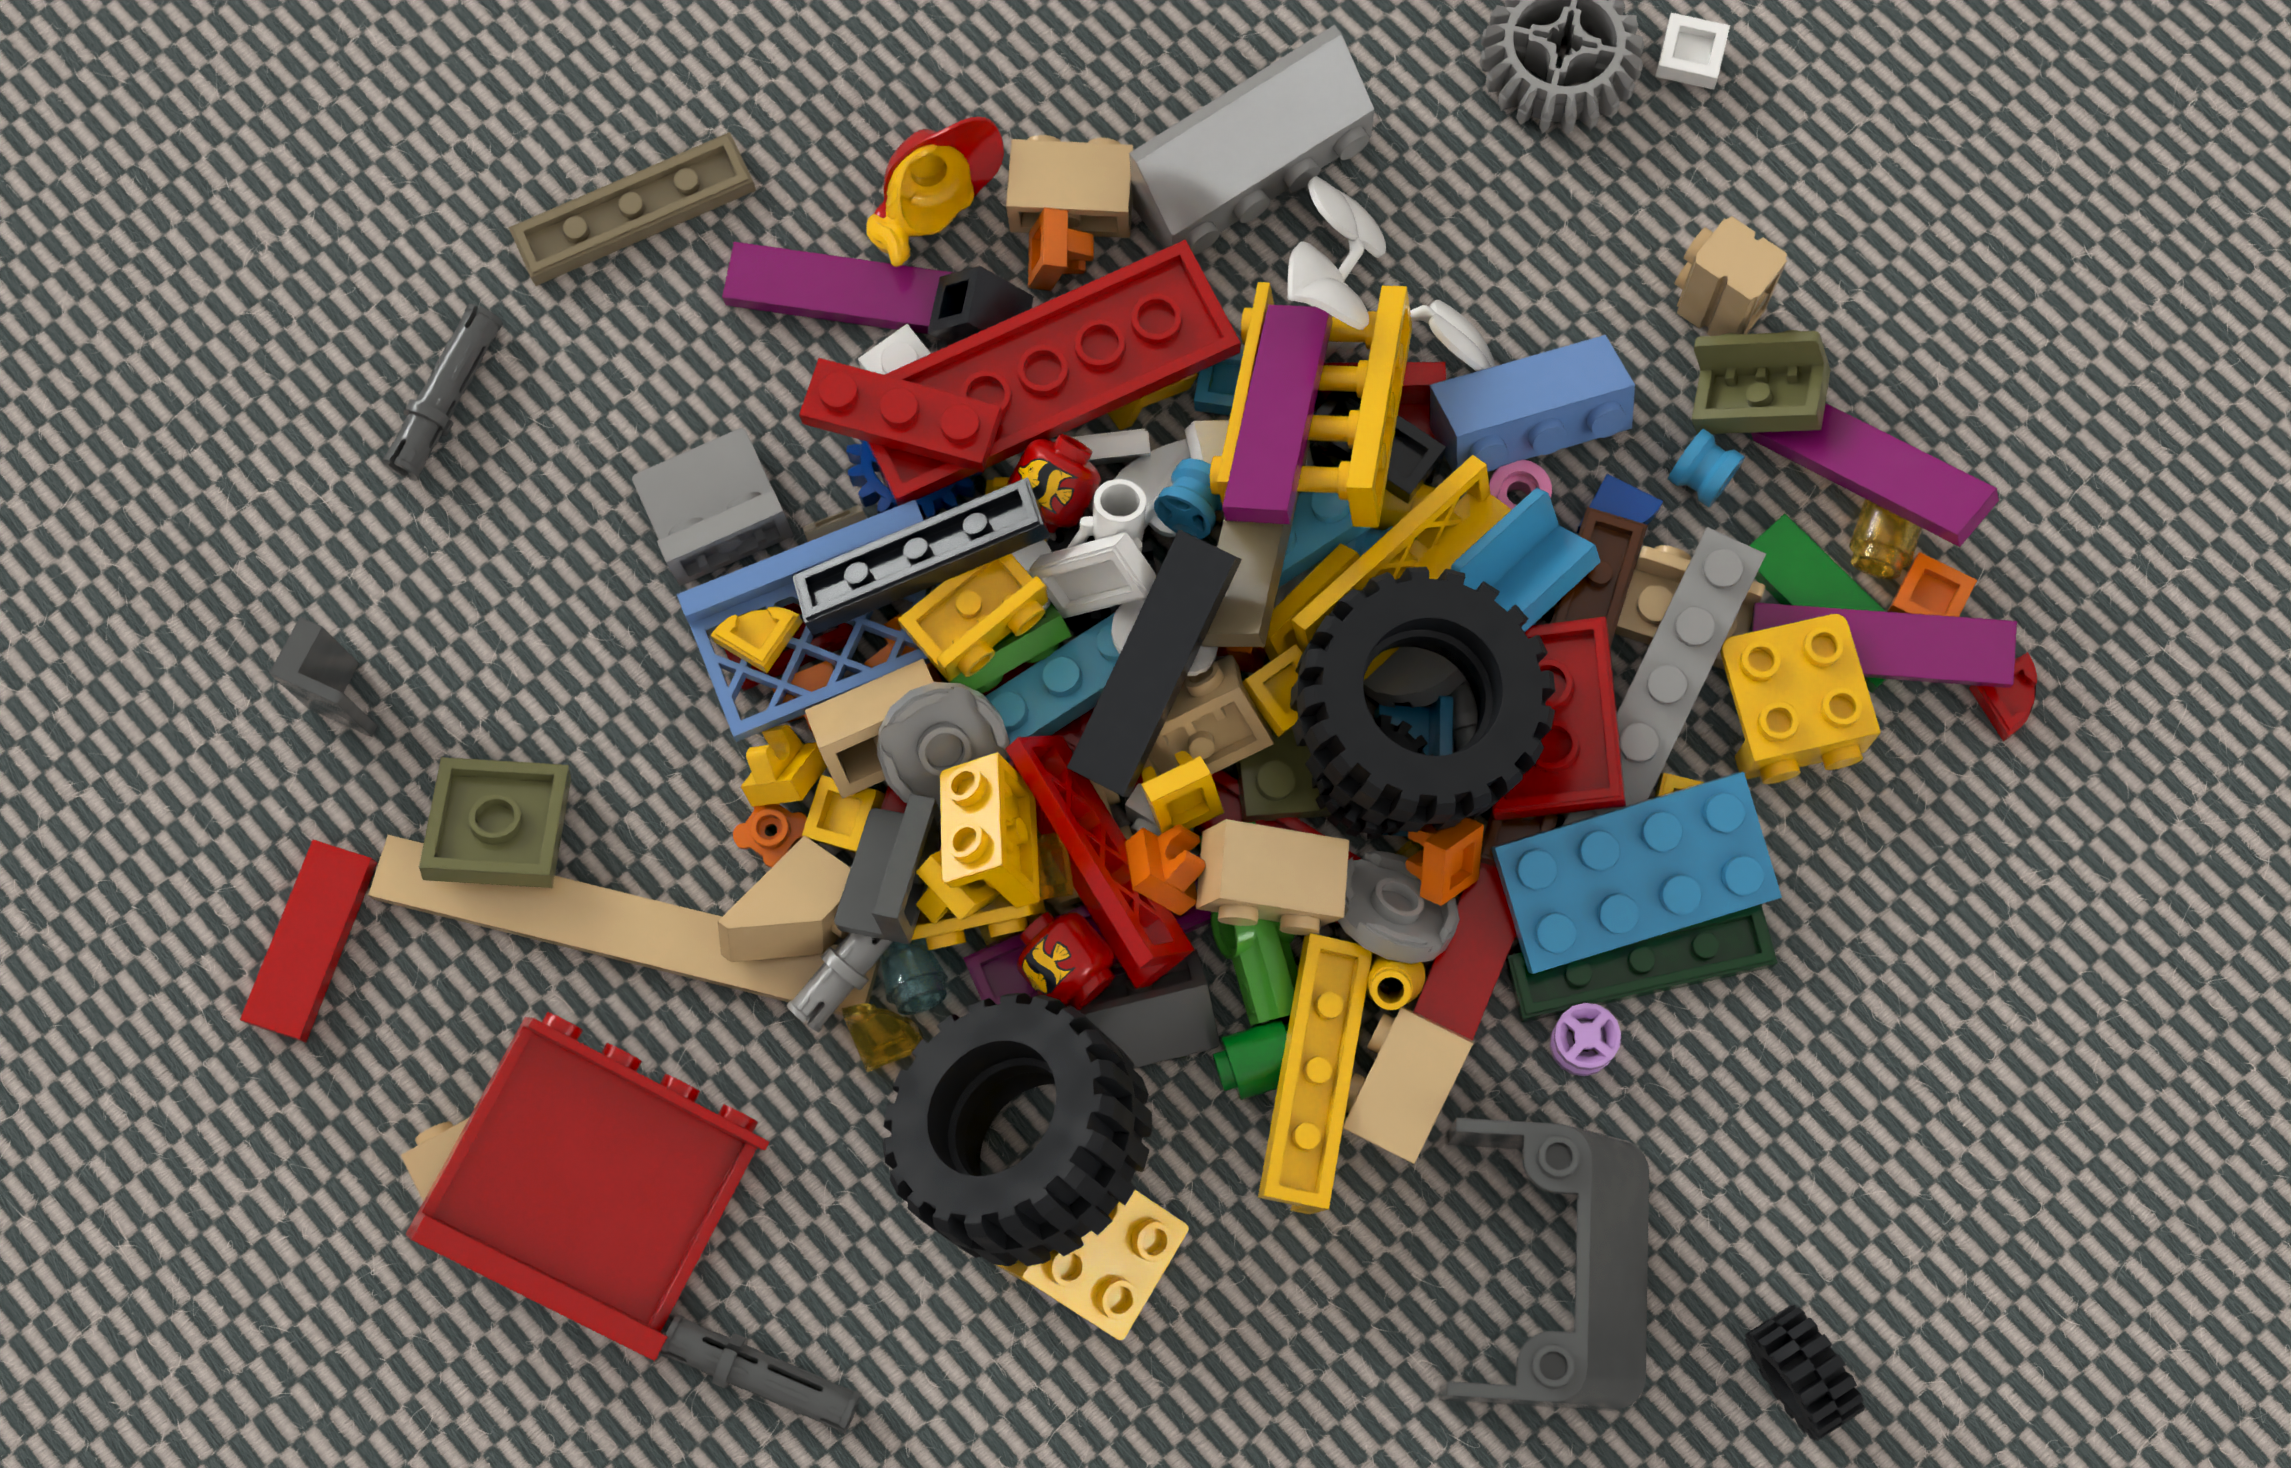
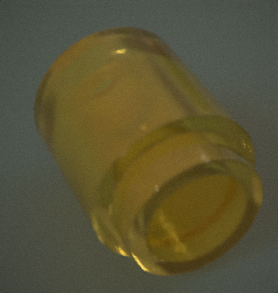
(1882, 542)

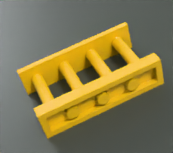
(1365, 430)

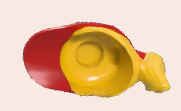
(932, 181)

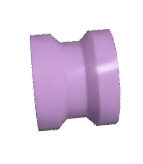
(1593, 1029)

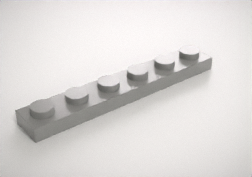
(1680, 660)

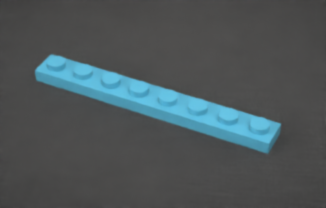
(1075, 675)

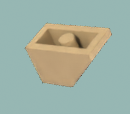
(788, 908)

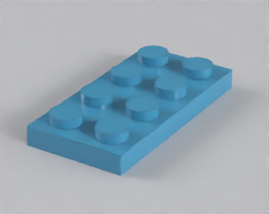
(1636, 872)

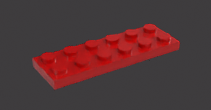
(1072, 360)

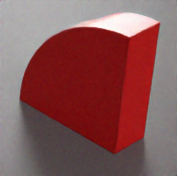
(2009, 706)

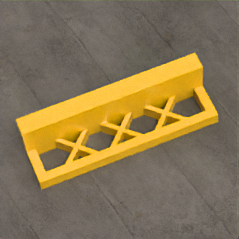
(1444, 533)
(1315, 1074)

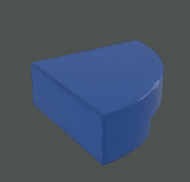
(1625, 501)

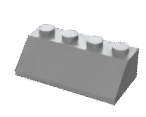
(1252, 144)

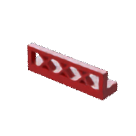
(1137, 929)

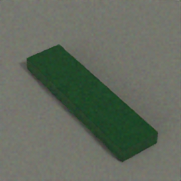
(1665, 962)

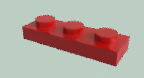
(901, 414)

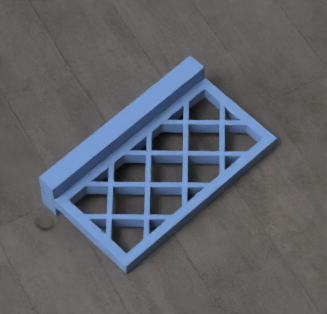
(771, 585)

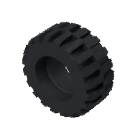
(1475, 638)
(1074, 1170)

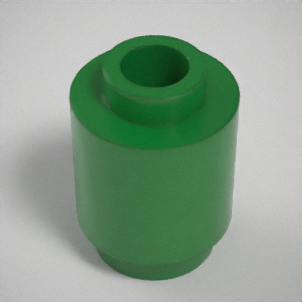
(1252, 1059)

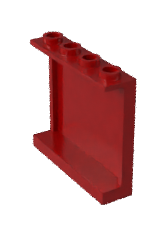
(586, 1183)

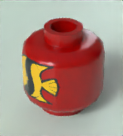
(1060, 478)
(1066, 959)

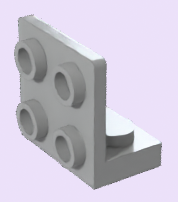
(711, 506)

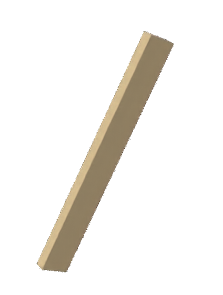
(599, 924)

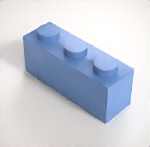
(1533, 405)

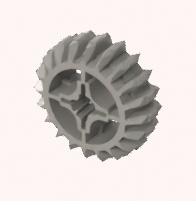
(1608, 58)

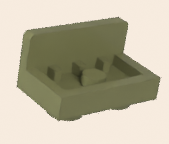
(1760, 382)

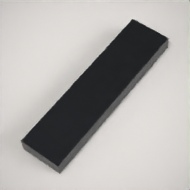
(920, 556)
(1154, 663)

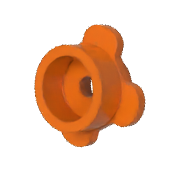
(771, 848)

